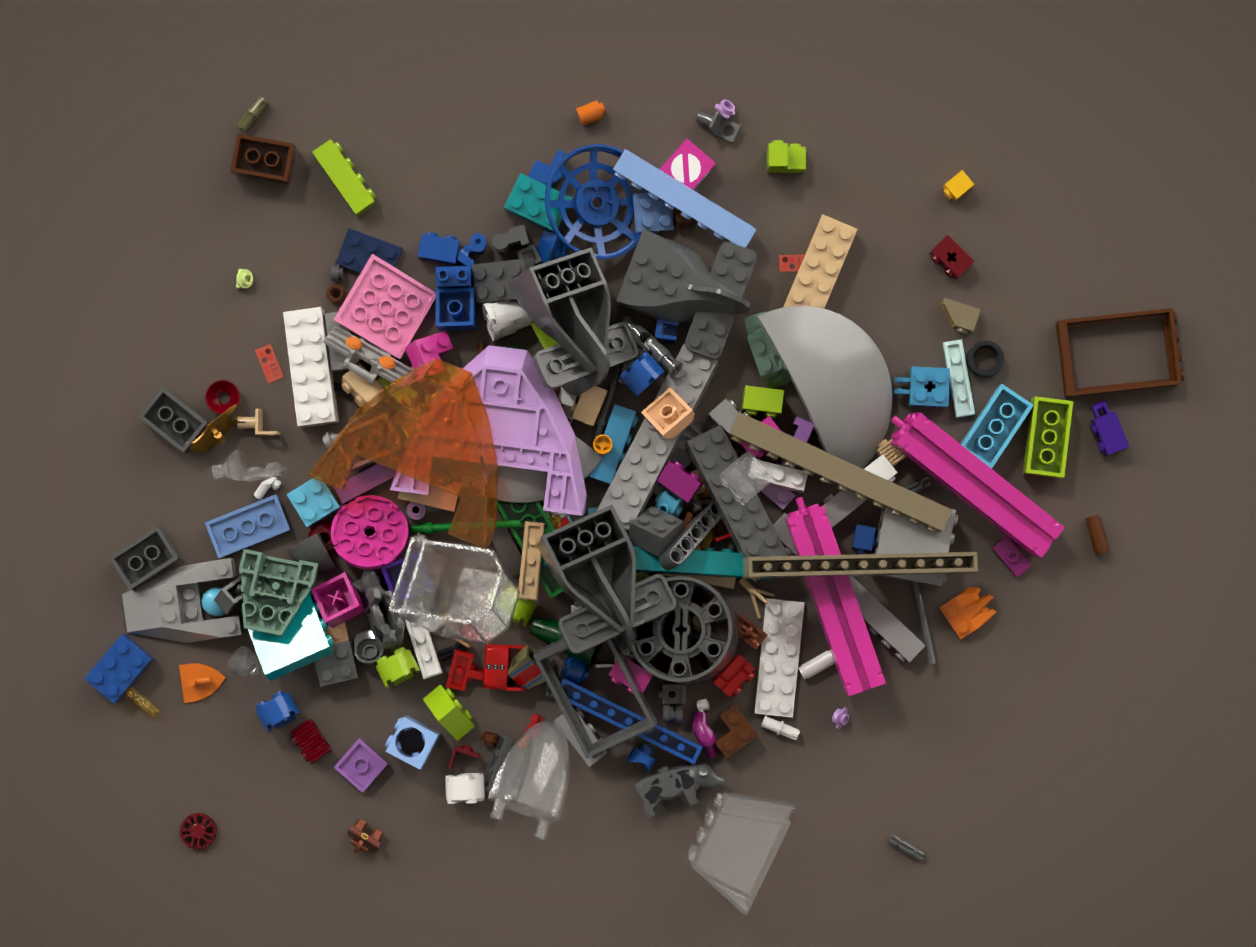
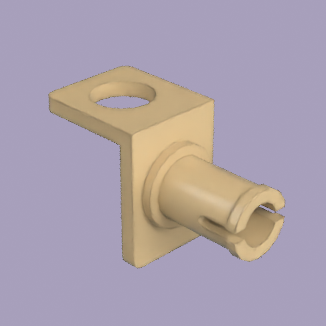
(257, 423)

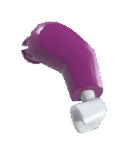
(701, 730)

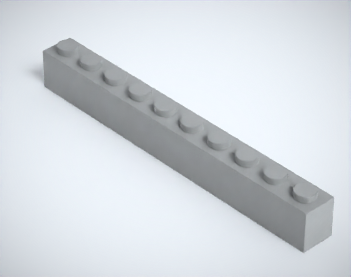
(873, 612)

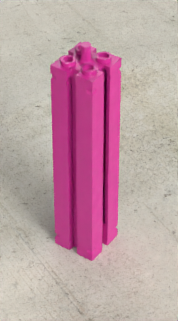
(975, 483)
(835, 603)

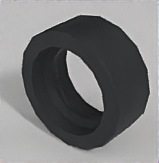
(999, 358)

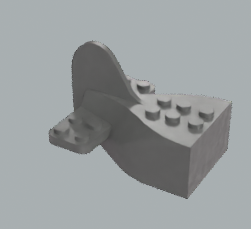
(677, 285)
(573, 307)
(598, 570)

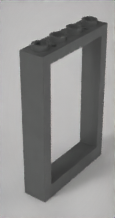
(613, 741)

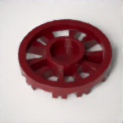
(198, 831)

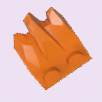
(968, 611)

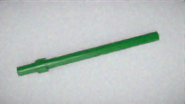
(431, 527)

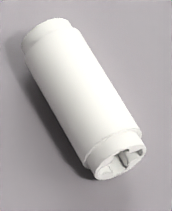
(816, 665)

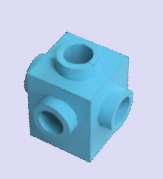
(669, 503)

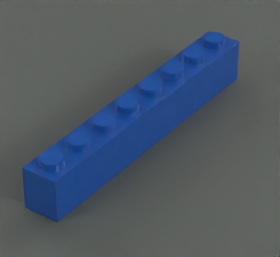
(624, 718)

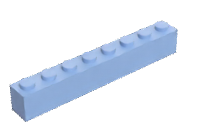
(683, 198)

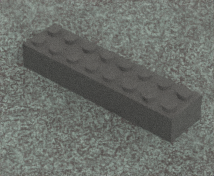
(746, 523)

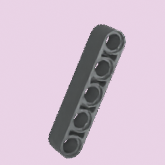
(690, 537)

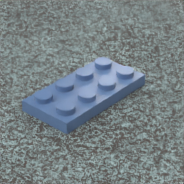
(247, 526)

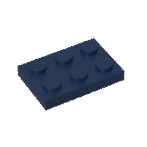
(359, 247)

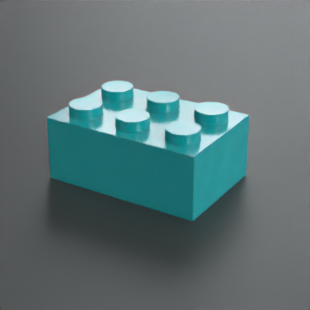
(528, 203)

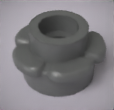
(336, 273)

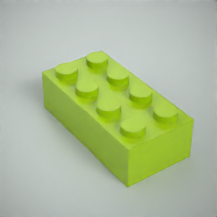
(1047, 437)

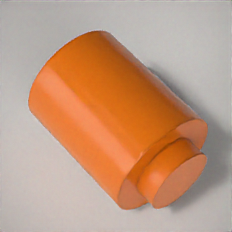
(590, 112)

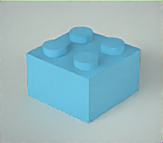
(314, 501)

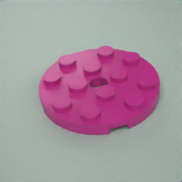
(372, 551)

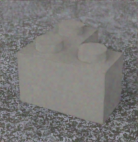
(725, 416)

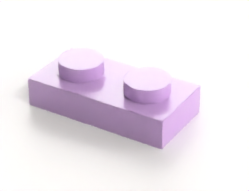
(779, 496)

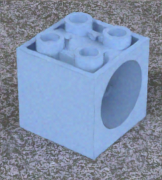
(428, 734)

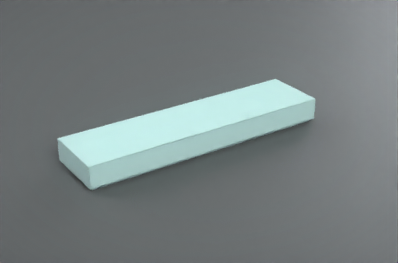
(959, 378)

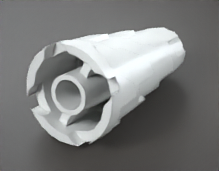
(504, 318)

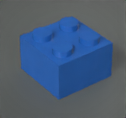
(456, 309)

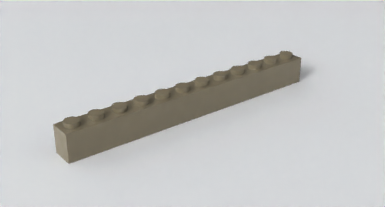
(840, 472)
(860, 565)

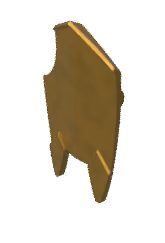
(215, 431)

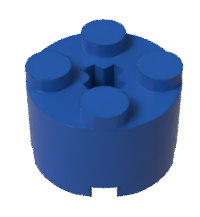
(641, 374)
(277, 711)

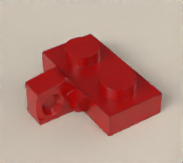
(462, 670)

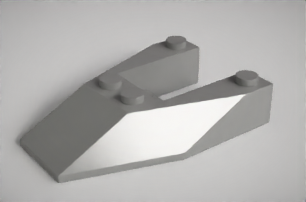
(172, 605)

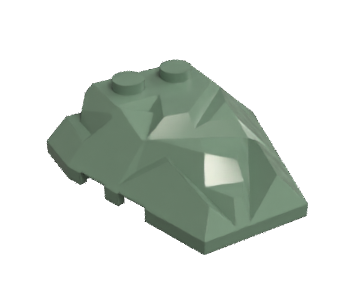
(766, 359)
(273, 590)

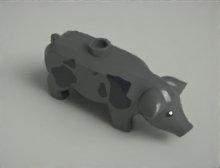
(385, 625)
(673, 783)

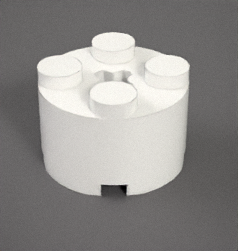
(464, 787)

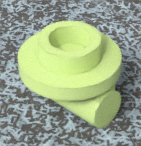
(244, 279)

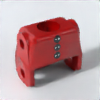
(497, 665)

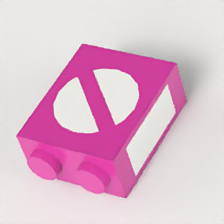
(688, 165)

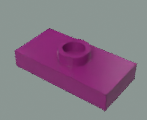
(1011, 556)

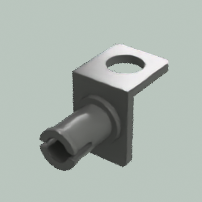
(718, 124)

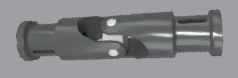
(651, 345)

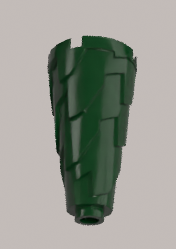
(549, 633)

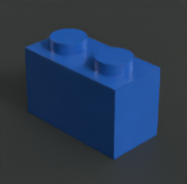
(439, 249)

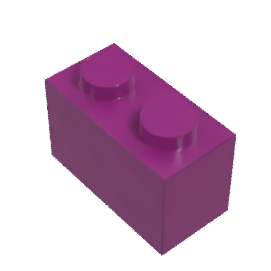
(680, 480)

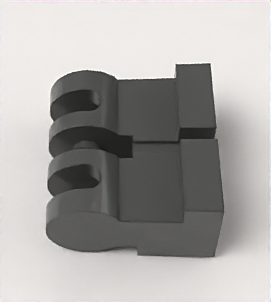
(516, 237)

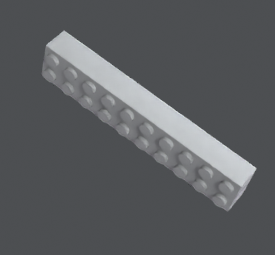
(649, 450)

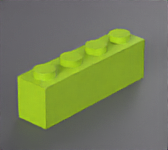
(344, 178)

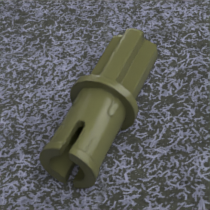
(252, 114)

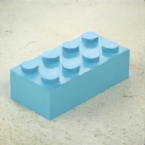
(996, 425)

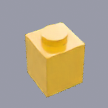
(957, 186)

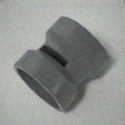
(672, 713)

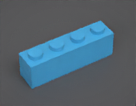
(618, 430)

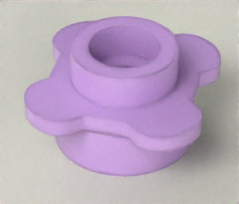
(725, 108)
(840, 717)

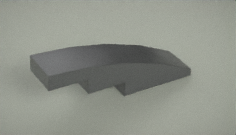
(507, 548)

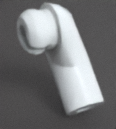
(265, 485)

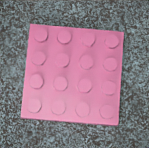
(385, 306)

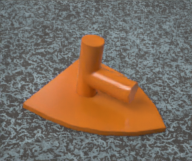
(199, 681)

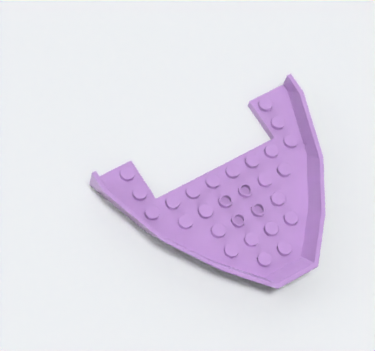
(525, 428)

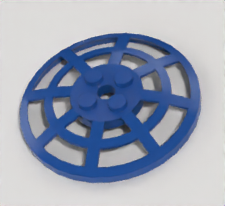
(583, 202)

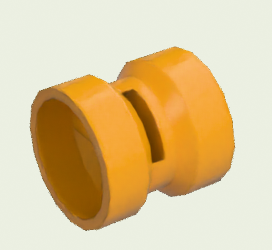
(600, 443)

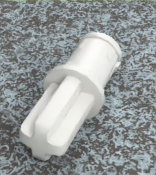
(780, 728)

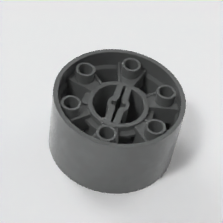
(683, 642)

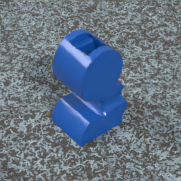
(477, 246)

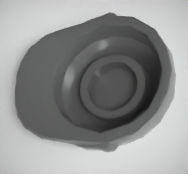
(366, 648)

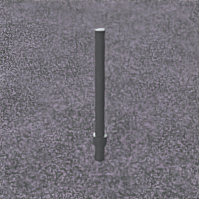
(602, 421)
(923, 623)

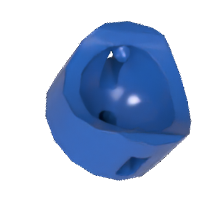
(642, 755)

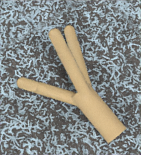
(755, 592)

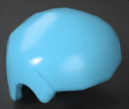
(209, 604)

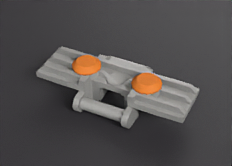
(357, 349)

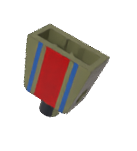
(524, 669)

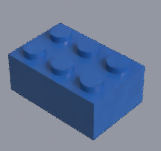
(119, 668)

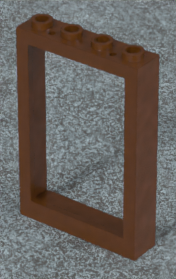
(1171, 339)

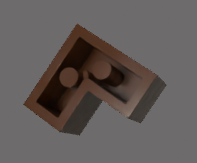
(739, 733)

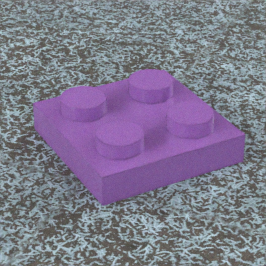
(361, 765)

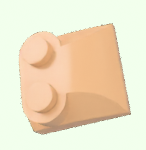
(669, 414)

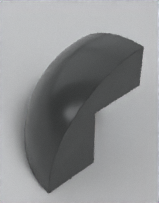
(313, 551)

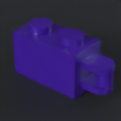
(1108, 430)

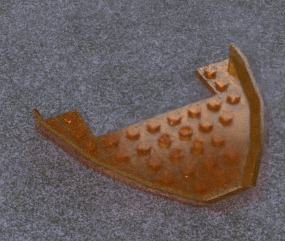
(430, 430)

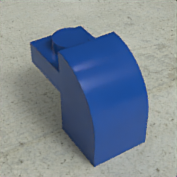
(541, 171)

